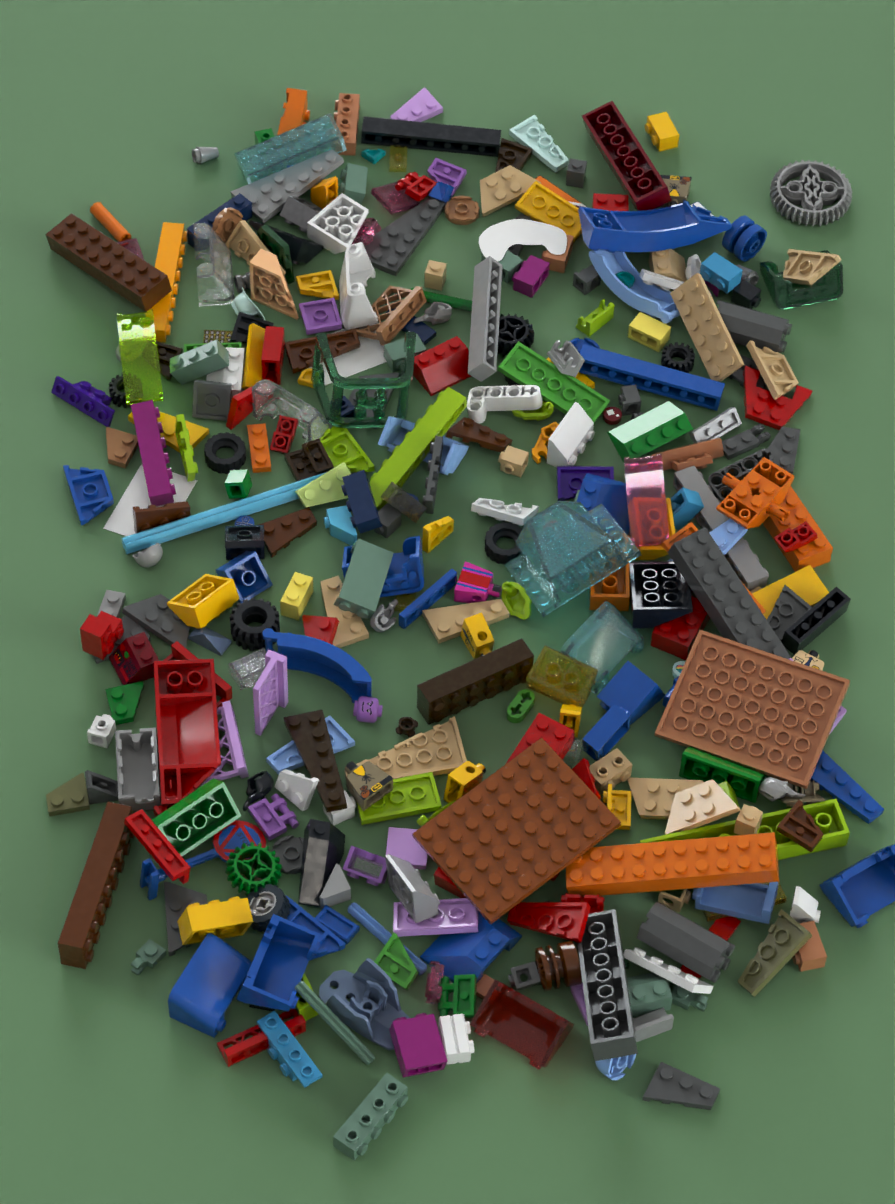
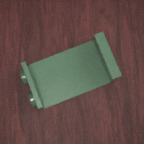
(364, 579)

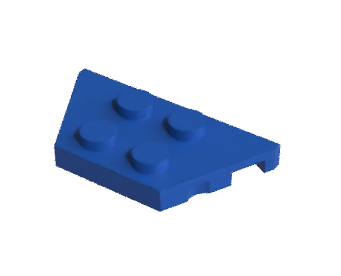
(89, 491)
(329, 941)

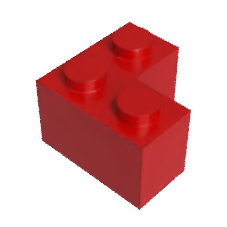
(100, 634)

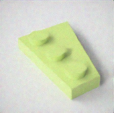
(324, 488)

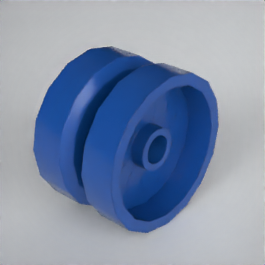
(744, 238)

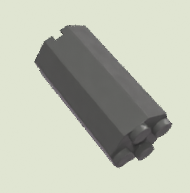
(749, 324)
(685, 942)

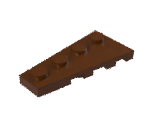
(301, 351)

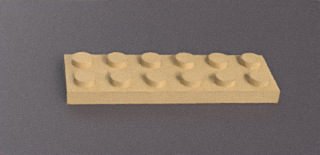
(707, 328)

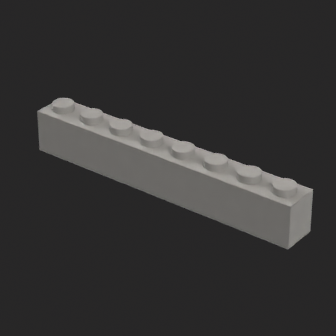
(485, 319)
(740, 556)

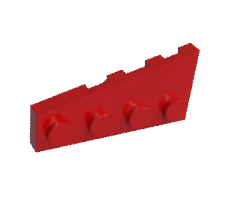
(557, 919)

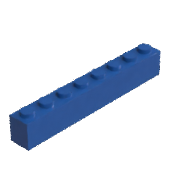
(651, 377)

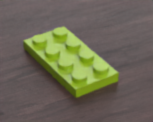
(409, 797)

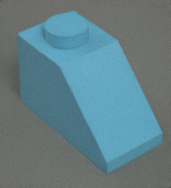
(340, 524)

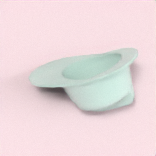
(244, 304)

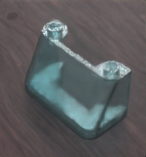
(603, 642)

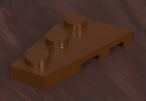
(156, 516)

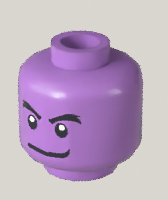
(367, 709)

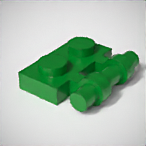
(463, 995)

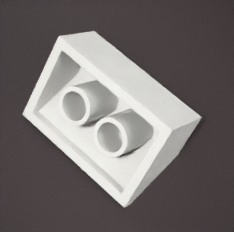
(233, 372)
(570, 437)

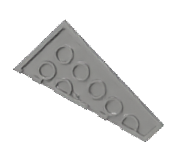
(271, 192)

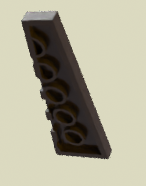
(315, 748)

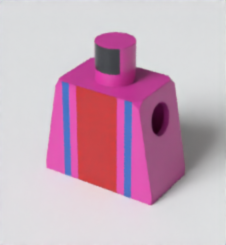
(475, 585)

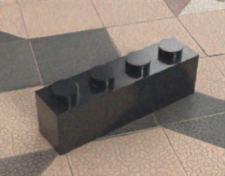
(815, 620)

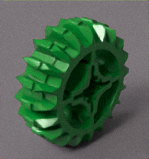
(235, 864)

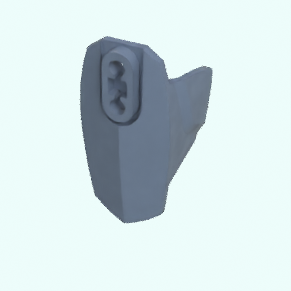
(371, 1005)

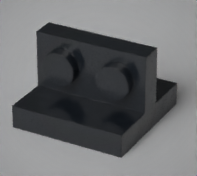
(244, 538)

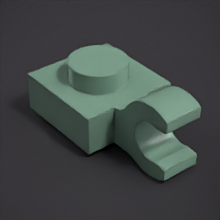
(148, 955)
(685, 998)

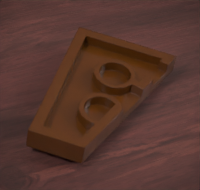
(474, 432)
(283, 530)

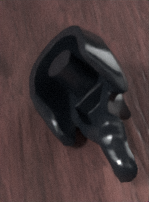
(258, 787)

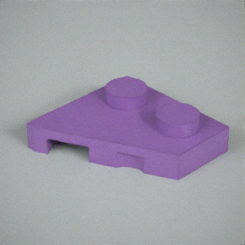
(446, 173)

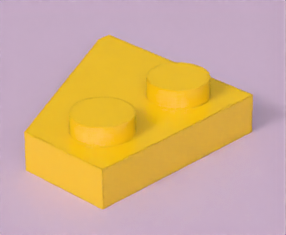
(318, 285)
(436, 532)

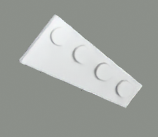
(668, 972)

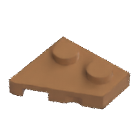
(120, 447)

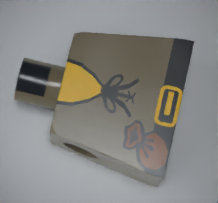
(678, 188)
(367, 783)

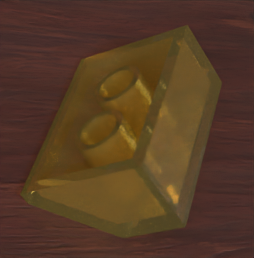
(561, 677)

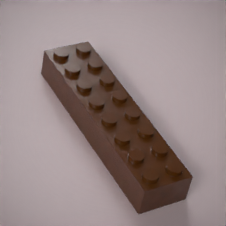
(109, 262)
(96, 887)

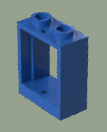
(606, 732)

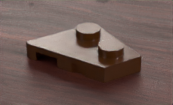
(800, 827)

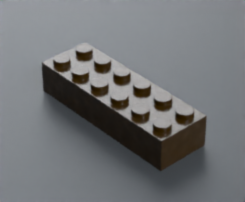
(474, 681)

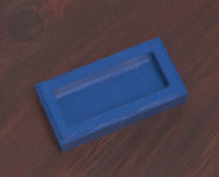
(337, 924)

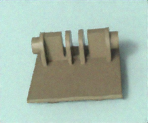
(810, 794)

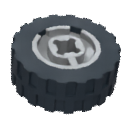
(266, 903)

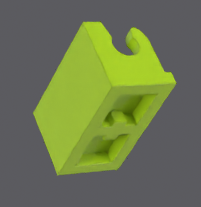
(596, 319)

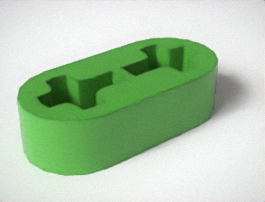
(524, 708)

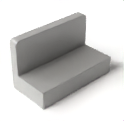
(652, 1024)

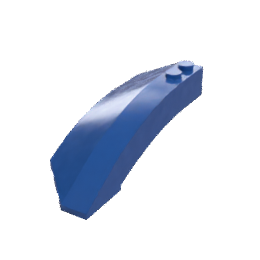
(648, 229)

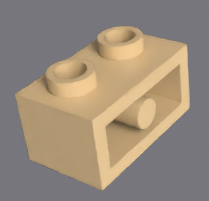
(610, 770)

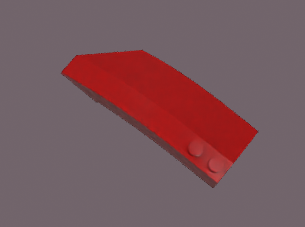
(185, 726)

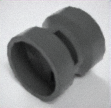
(242, 281)

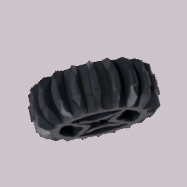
(513, 330)

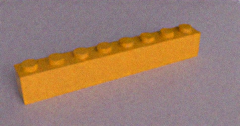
(169, 261)

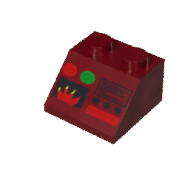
(134, 659)

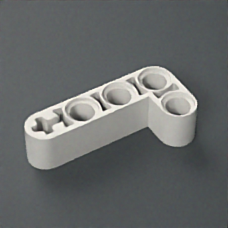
(502, 399)

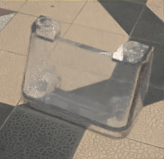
(216, 274)
(273, 400)

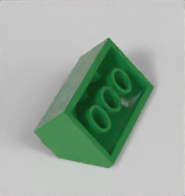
(650, 431)
(704, 766)

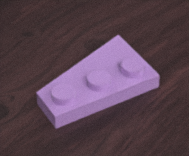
(419, 108)

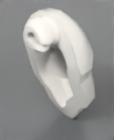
(693, 266)

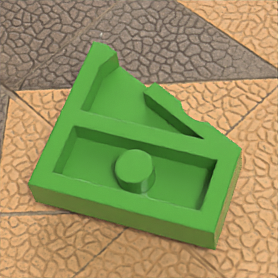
(397, 962)

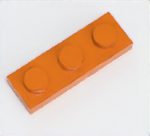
(259, 448)

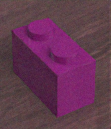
(530, 276)

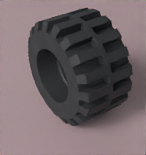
(251, 612)

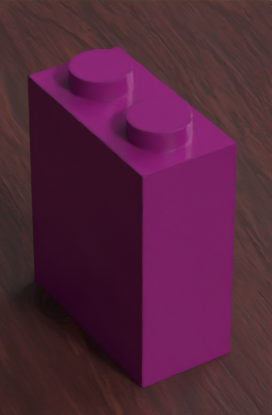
(418, 1045)

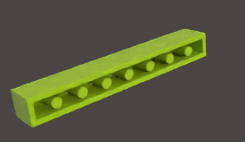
(417, 443)

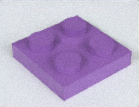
(320, 316)

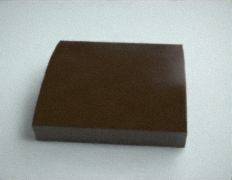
(309, 460)

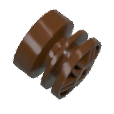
(562, 965)

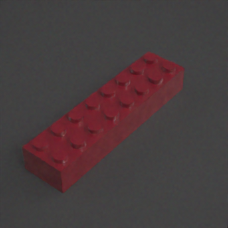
(626, 157)

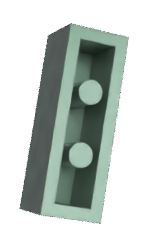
(199, 362)

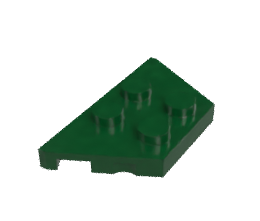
(278, 247)

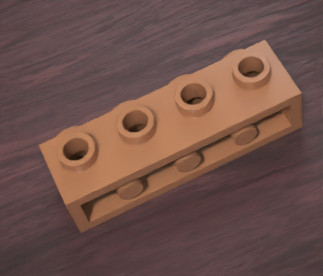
(347, 120)

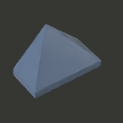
(210, 640)

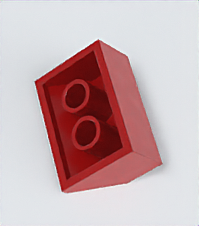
(442, 366)

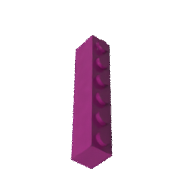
(152, 453)

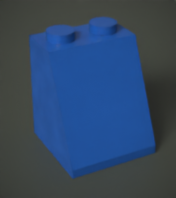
(632, 691)

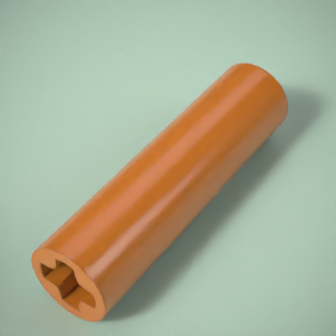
(109, 222)

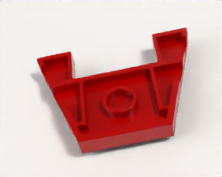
(766, 410)

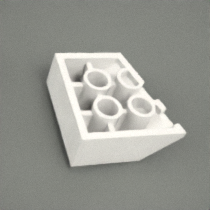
(337, 224)

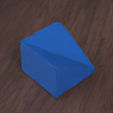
(441, 192)

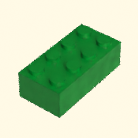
(198, 816)

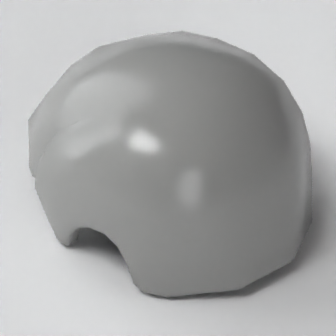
(149, 556)

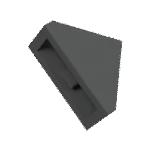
(100, 788)

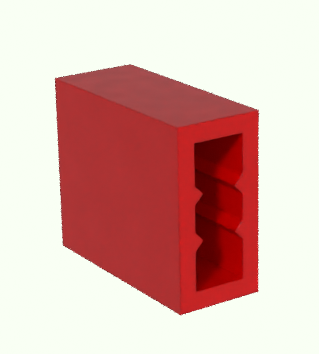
(273, 354)

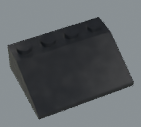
(657, 593)

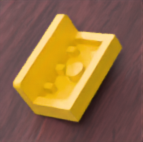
(619, 804)

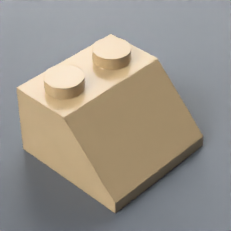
(668, 264)

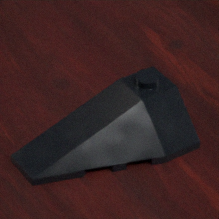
(300, 249)
(321, 852)

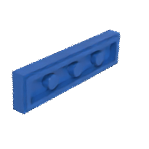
(428, 598)

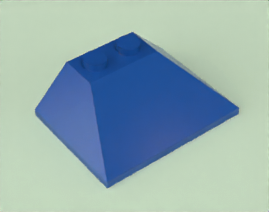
(609, 493)
(471, 951)

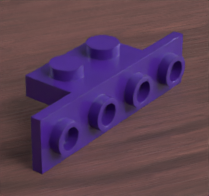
(86, 399)

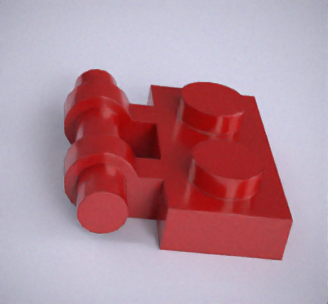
(415, 186)

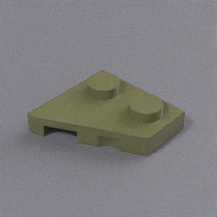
(69, 797)

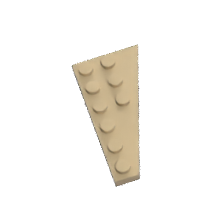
(433, 751)

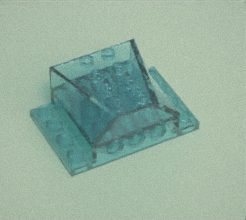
(568, 552)

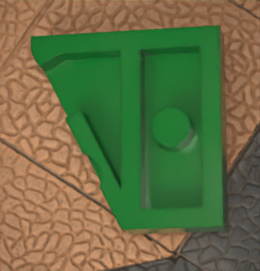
(124, 701)

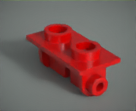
(595, 901)

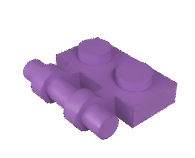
(268, 819)

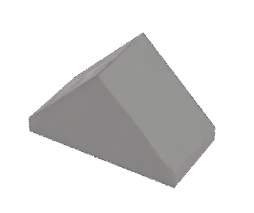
(336, 889)

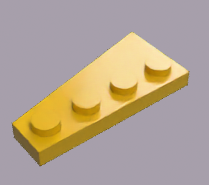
(196, 432)

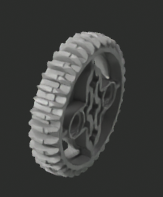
(786, 197)

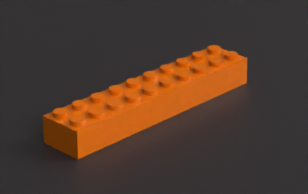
(675, 865)

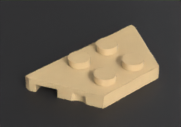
(503, 188)
(808, 266)
(774, 370)
(656, 796)
(699, 807)

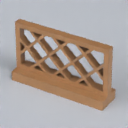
(397, 318)

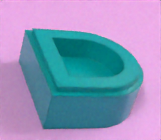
(626, 278)

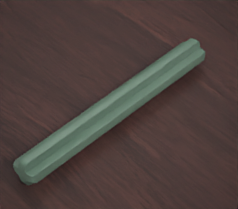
(334, 1022)

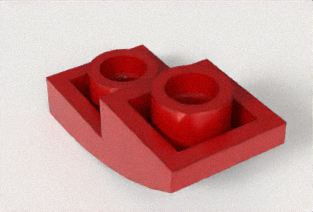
(284, 434)
(796, 538)

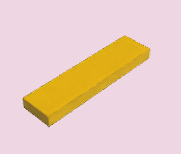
(254, 348)

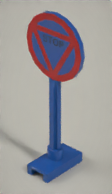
(223, 843)

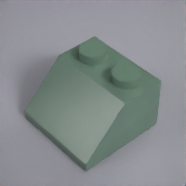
(648, 993)

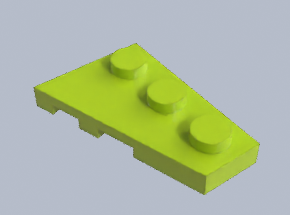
(185, 448)

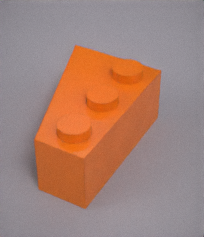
(296, 110)

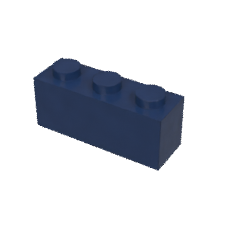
(361, 502)

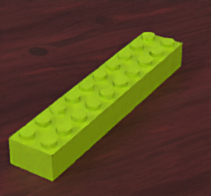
(826, 816)

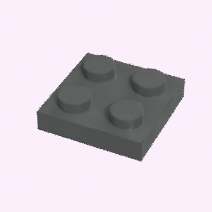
(211, 400)

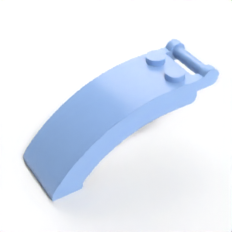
(640, 296)

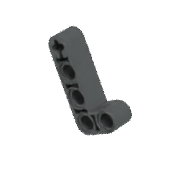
(738, 469)

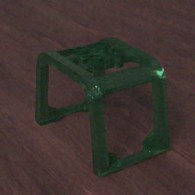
(333, 411)

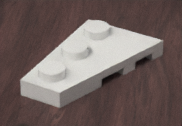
(512, 513)

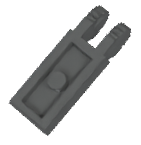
(744, 441)

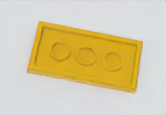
(549, 208)
(802, 582)

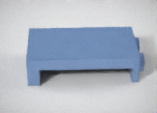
(742, 901)

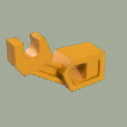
(540, 448)

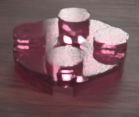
(367, 231)
(433, 990)

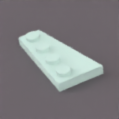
(533, 135)

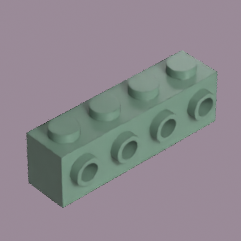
(370, 1117)

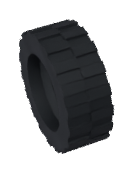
(225, 440)
(499, 531)

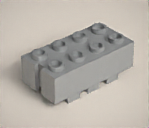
(138, 769)

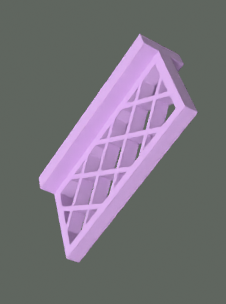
(270, 690)
(234, 745)

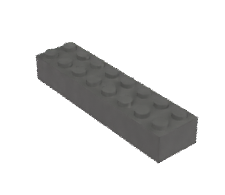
(723, 593)
(606, 988)

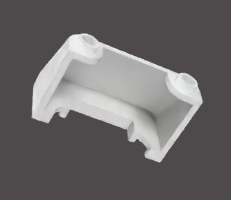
(354, 304)

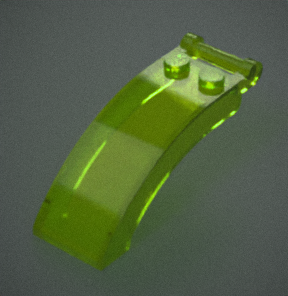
(139, 357)

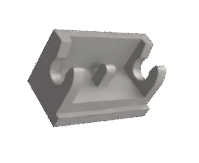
(566, 358)

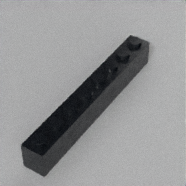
(431, 136)

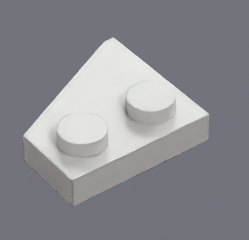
(296, 788)

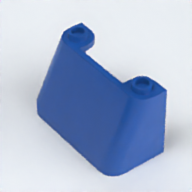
(405, 569)
(863, 887)
(279, 965)
(208, 986)

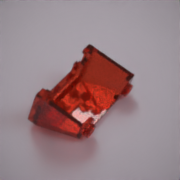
(521, 1024)

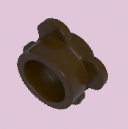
(407, 722)

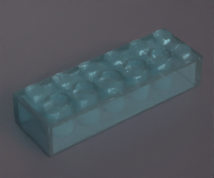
(290, 148)

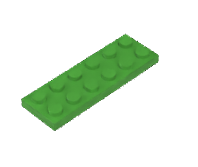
(562, 390)

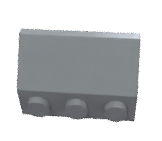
(411, 889)

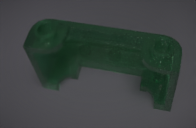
(791, 295)

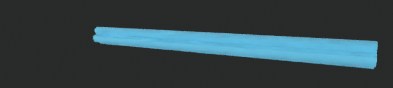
(213, 516)

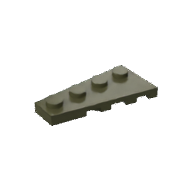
(778, 948)

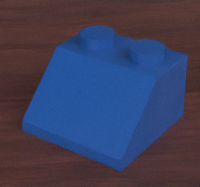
(247, 574)

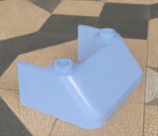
(452, 451)

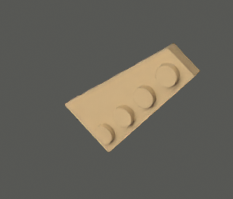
(245, 242)
(448, 621)
(350, 626)

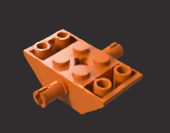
(757, 495)

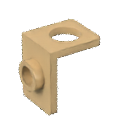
(677, 902)

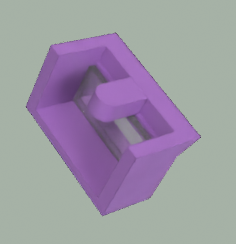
(366, 865)

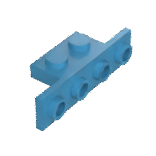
(287, 1051)

